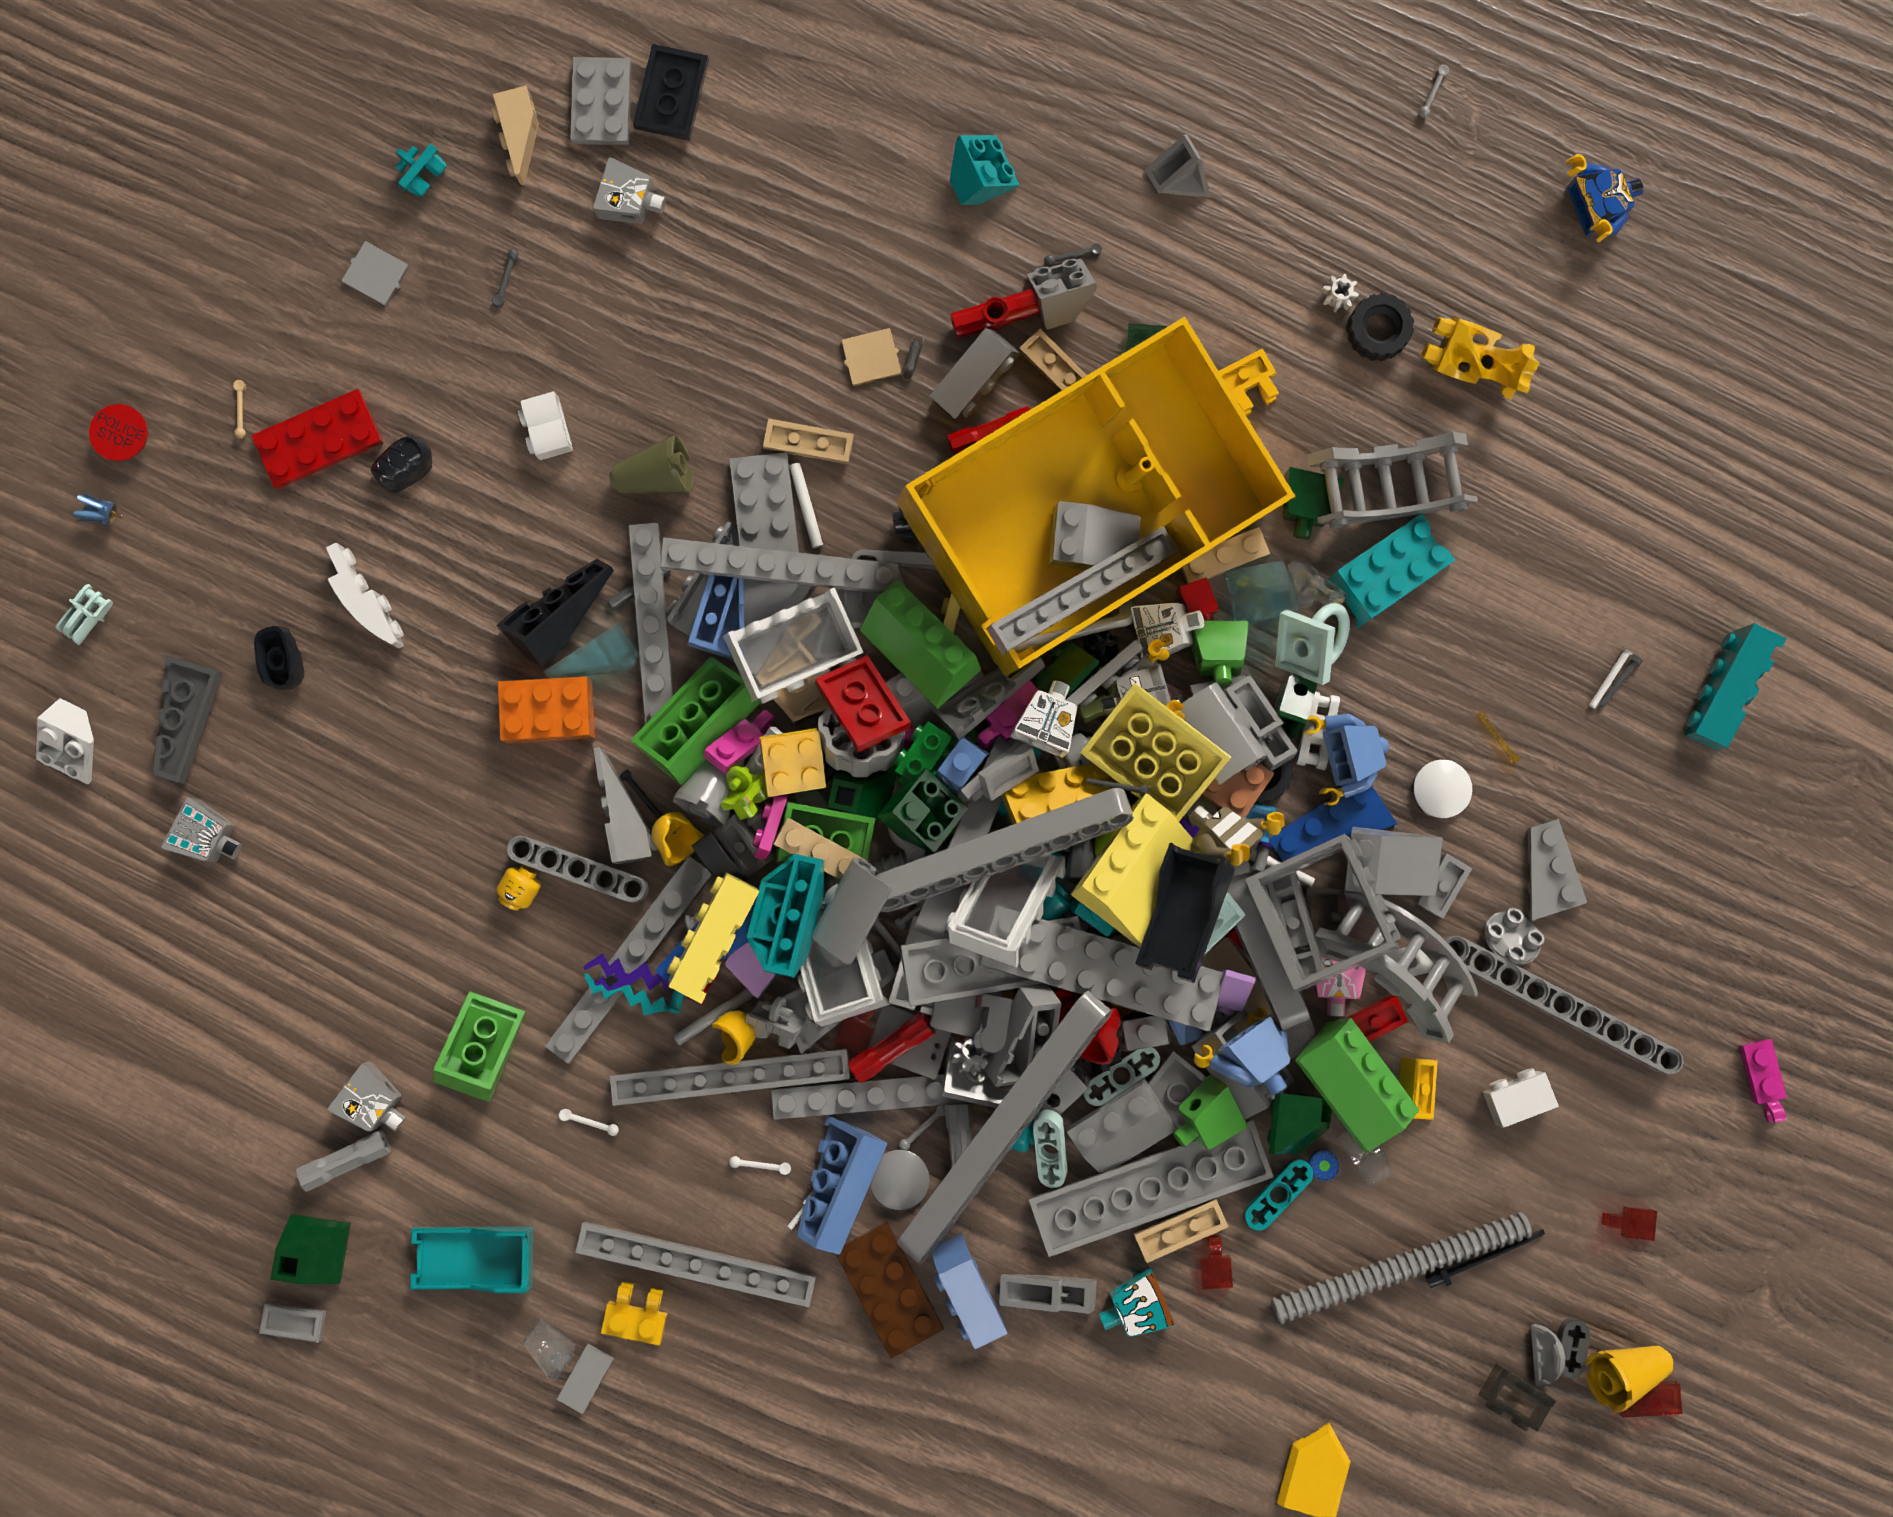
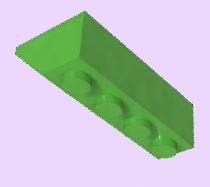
(919, 644)
(694, 719)
(1357, 1084)

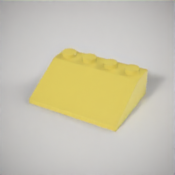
(1156, 748)
(1125, 874)

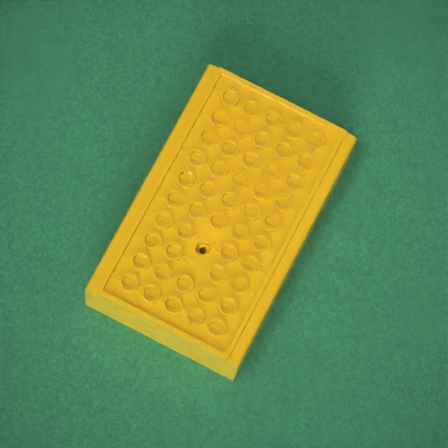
(1134, 437)

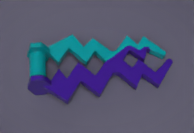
(624, 984)

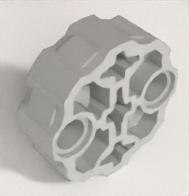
(842, 754)

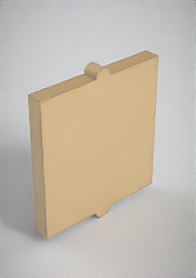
(871, 357)

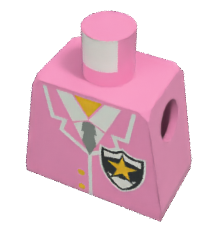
(1340, 987)

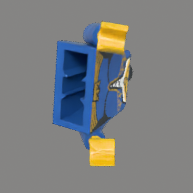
(1601, 196)

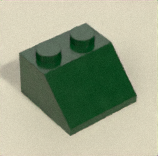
(1069, 666)

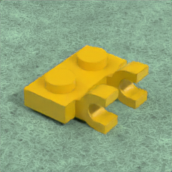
(1248, 373)
(635, 1322)

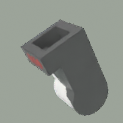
(993, 1023)

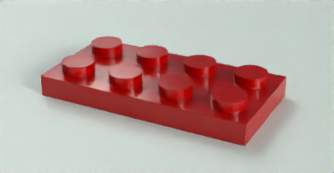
(317, 439)

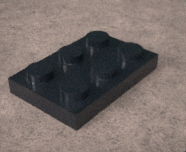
(671, 92)

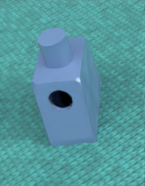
(961, 764)

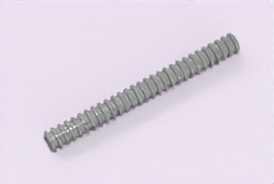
(1401, 1267)

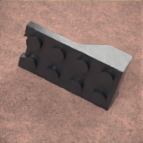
(1185, 911)

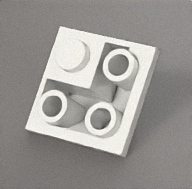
(66, 740)

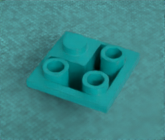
(980, 169)

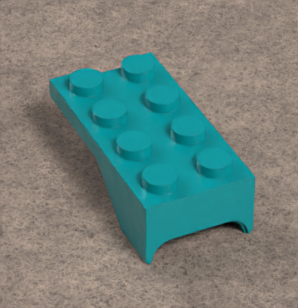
(1391, 569)
(473, 1258)

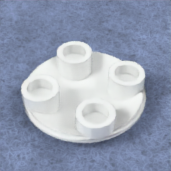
(1442, 789)

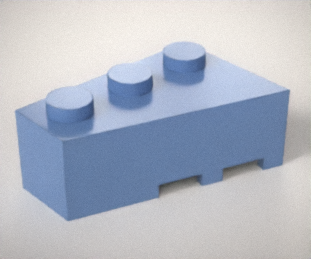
(718, 614)

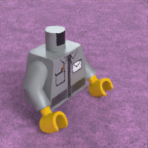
(1149, 677)

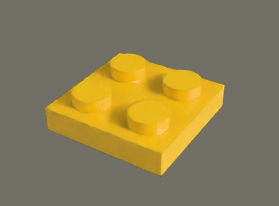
(792, 762)

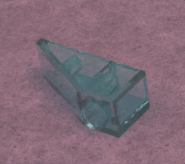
(602, 655)

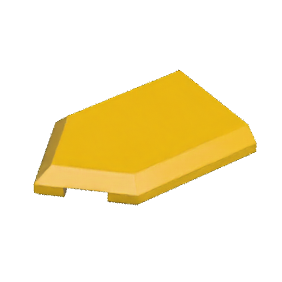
(1315, 1474)

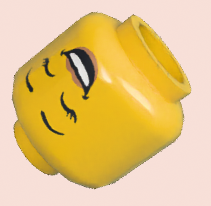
(518, 887)

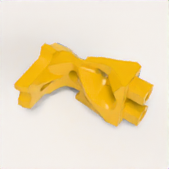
(1510, 367)

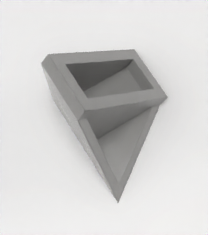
(1179, 171)

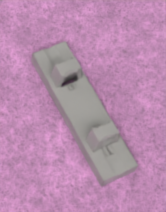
(1294, 915)

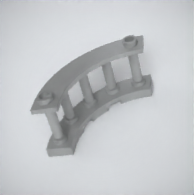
(1382, 459)
(1394, 976)

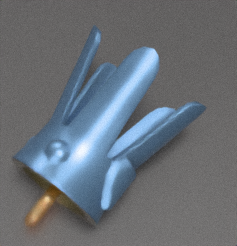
(97, 511)

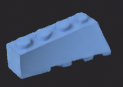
(839, 1184)

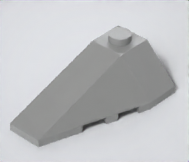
(627, 832)

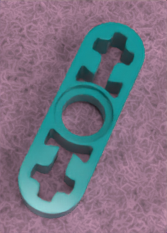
(1290, 1195)

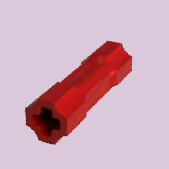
(966, 437)
(890, 1048)

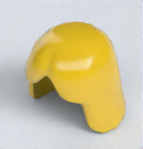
(678, 846)
(735, 1035)

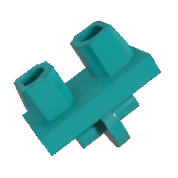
(411, 181)

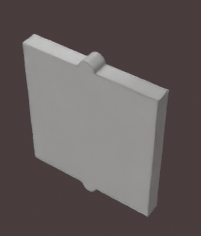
(375, 273)

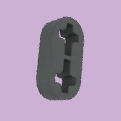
(1579, 1347)

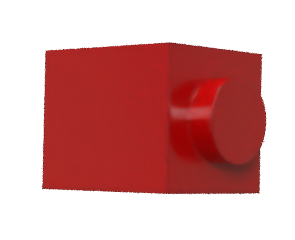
(1198, 597)

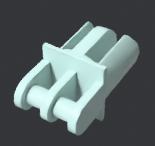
(80, 618)

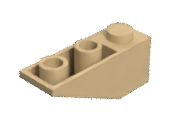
(519, 125)

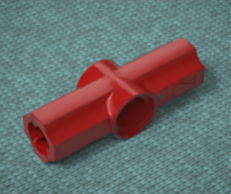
(1013, 307)

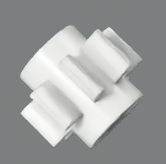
(1339, 300)

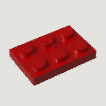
(862, 703)

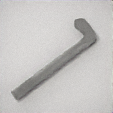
(1123, 619)

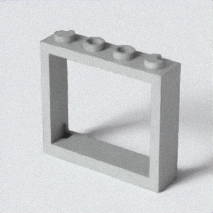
(1276, 929)

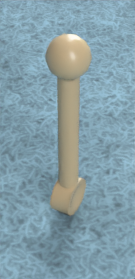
(240, 387)

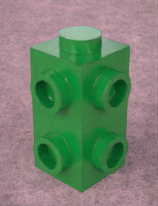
(926, 751)

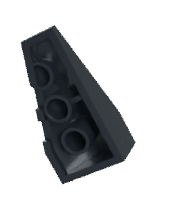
(550, 622)

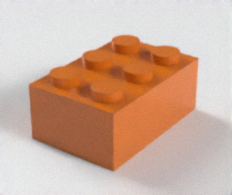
(546, 710)

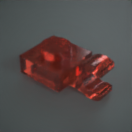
(855, 1032)
(1635, 1222)
(1215, 1268)

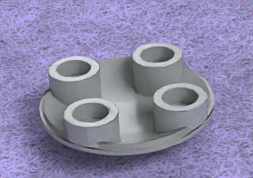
(1513, 937)
(900, 1180)

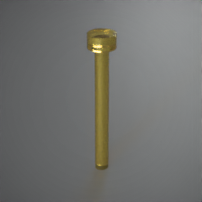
(1514, 758)

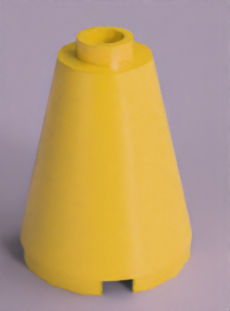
(1626, 1374)

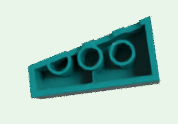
(1732, 685)

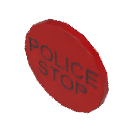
(118, 432)

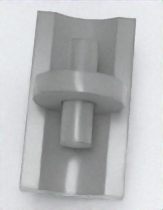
(776, 1019)

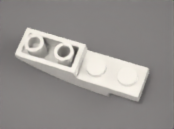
(365, 607)

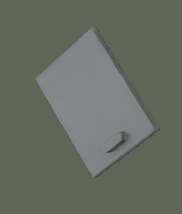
(919, 1057)

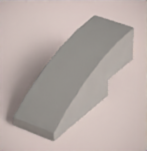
(1264, 722)
(1048, 1293)

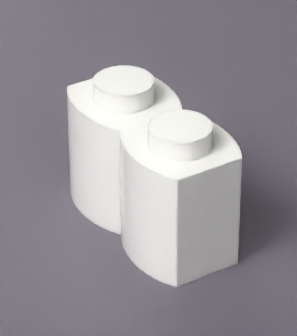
(545, 425)

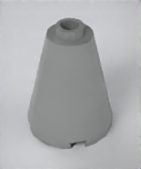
(704, 793)

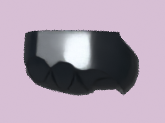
(402, 464)
(278, 658)

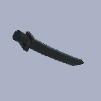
(1443, 1275)

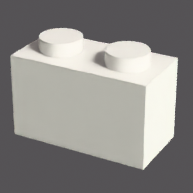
(1520, 1097)

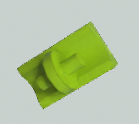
(744, 792)

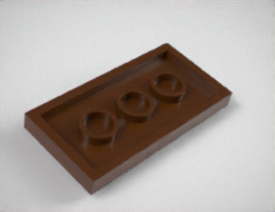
(889, 1290)

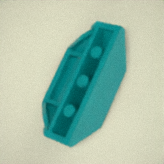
(787, 914)

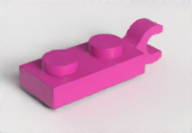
(1007, 715)
(738, 742)
(771, 815)
(1764, 1078)

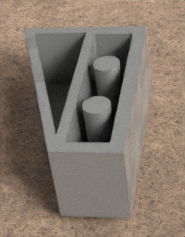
(975, 374)

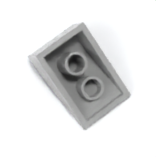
(1089, 534)
(1397, 861)

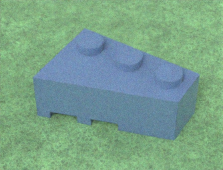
(967, 1292)

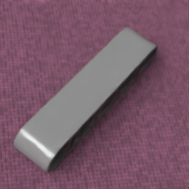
(564, 866)

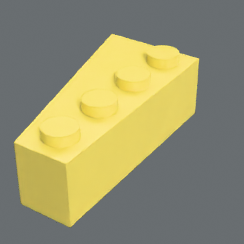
(711, 937)

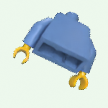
(1353, 753)
(1252, 1055)

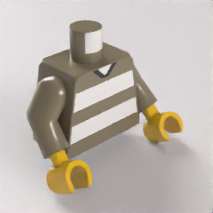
(1230, 834)

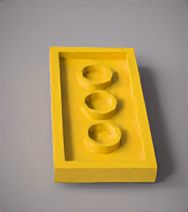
(1052, 790)

